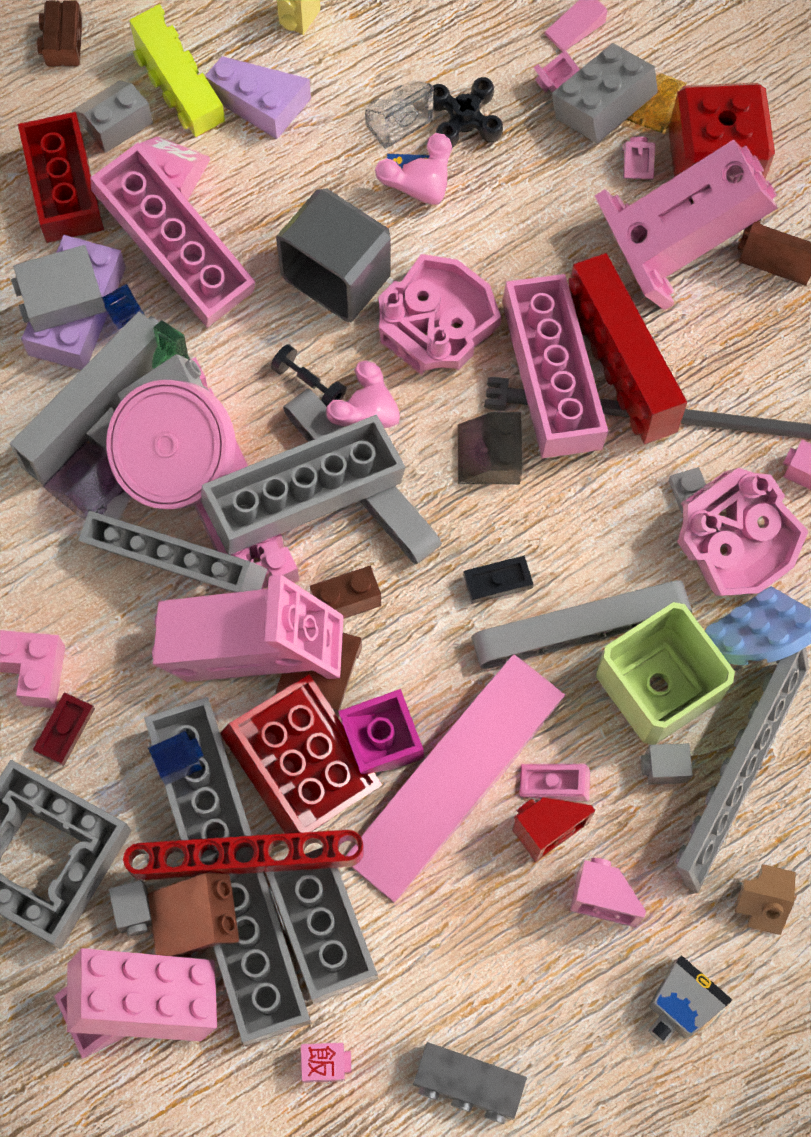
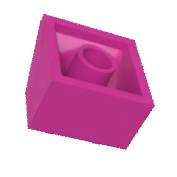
(382, 733)

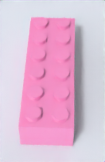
(172, 234)
(554, 366)

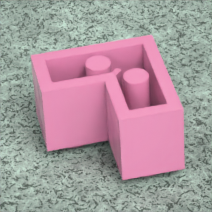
(37, 661)

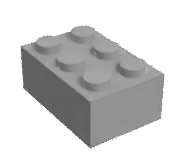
(605, 92)

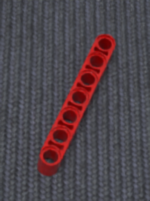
(229, 846)

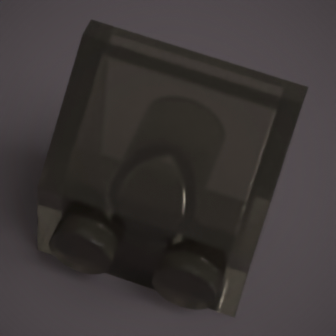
(490, 449)

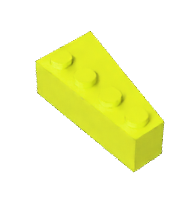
(175, 72)

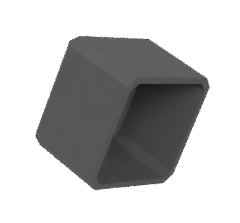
(335, 254)

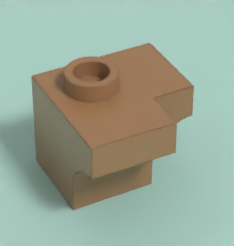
(767, 899)

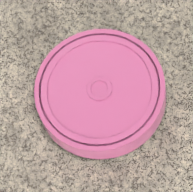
(169, 443)

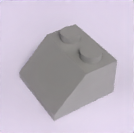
(114, 115)

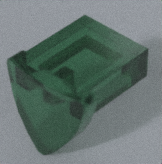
(169, 343)

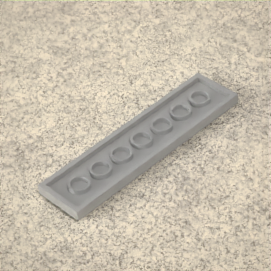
(741, 769)

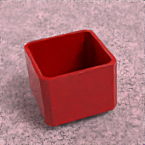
(698, 119)

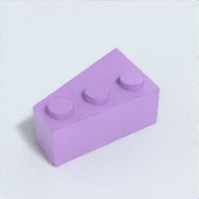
(259, 93)

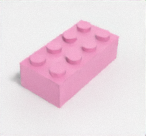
(141, 995)

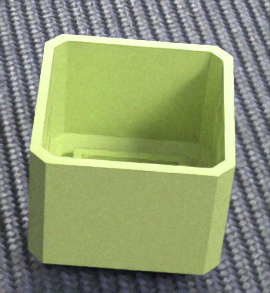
(670, 648)

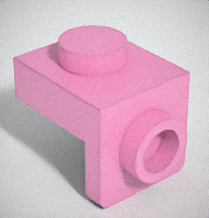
(556, 72)

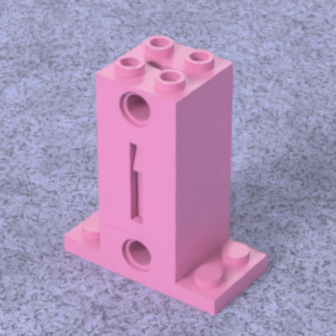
(688, 216)
(248, 634)

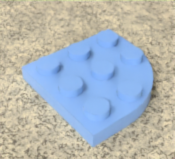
(763, 628)

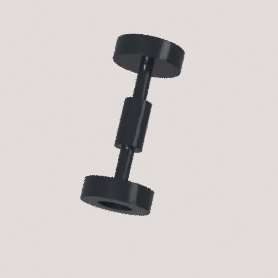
(285, 359)

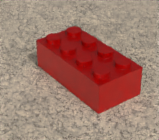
(60, 177)

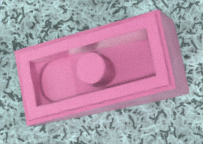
(577, 23)
(555, 781)

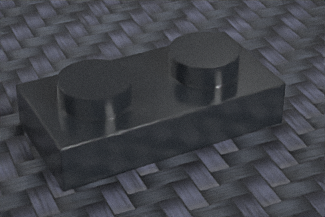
(498, 579)

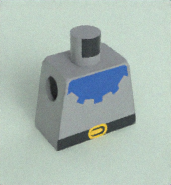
(685, 1001)

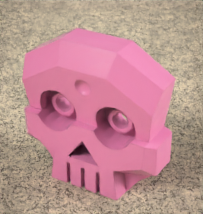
(452, 297)
(754, 554)

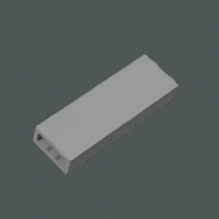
(68, 417)

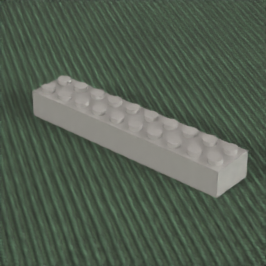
(207, 806)

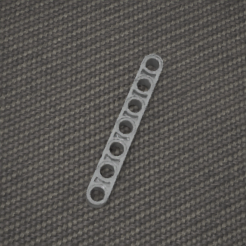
(387, 507)
(574, 624)

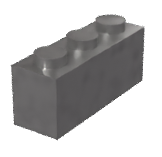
(469, 1083)

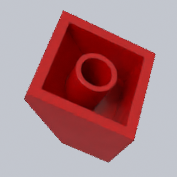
(549, 823)

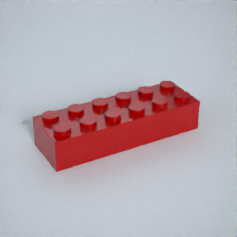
(626, 350)

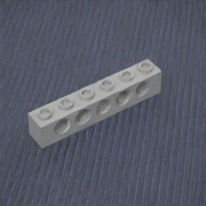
(172, 554)

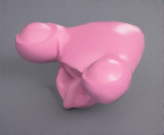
(423, 177)
(367, 401)

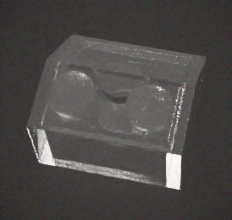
(400, 112)

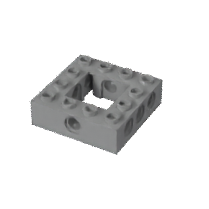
(89, 860)

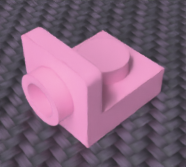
(639, 158)

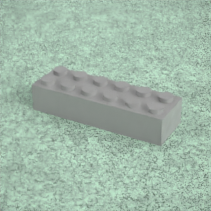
(302, 484)

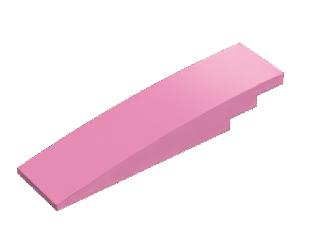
(455, 777)

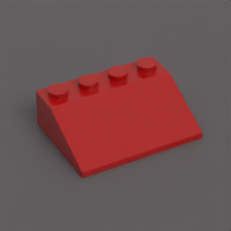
(298, 757)

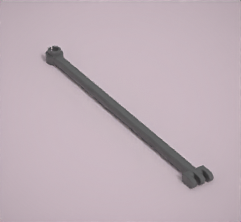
(502, 394)

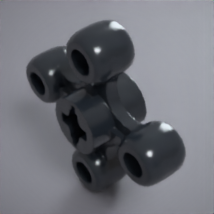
(466, 113)

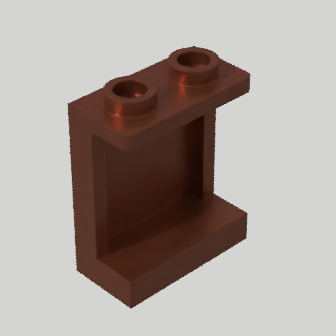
(776, 252)
(332, 689)
(193, 915)

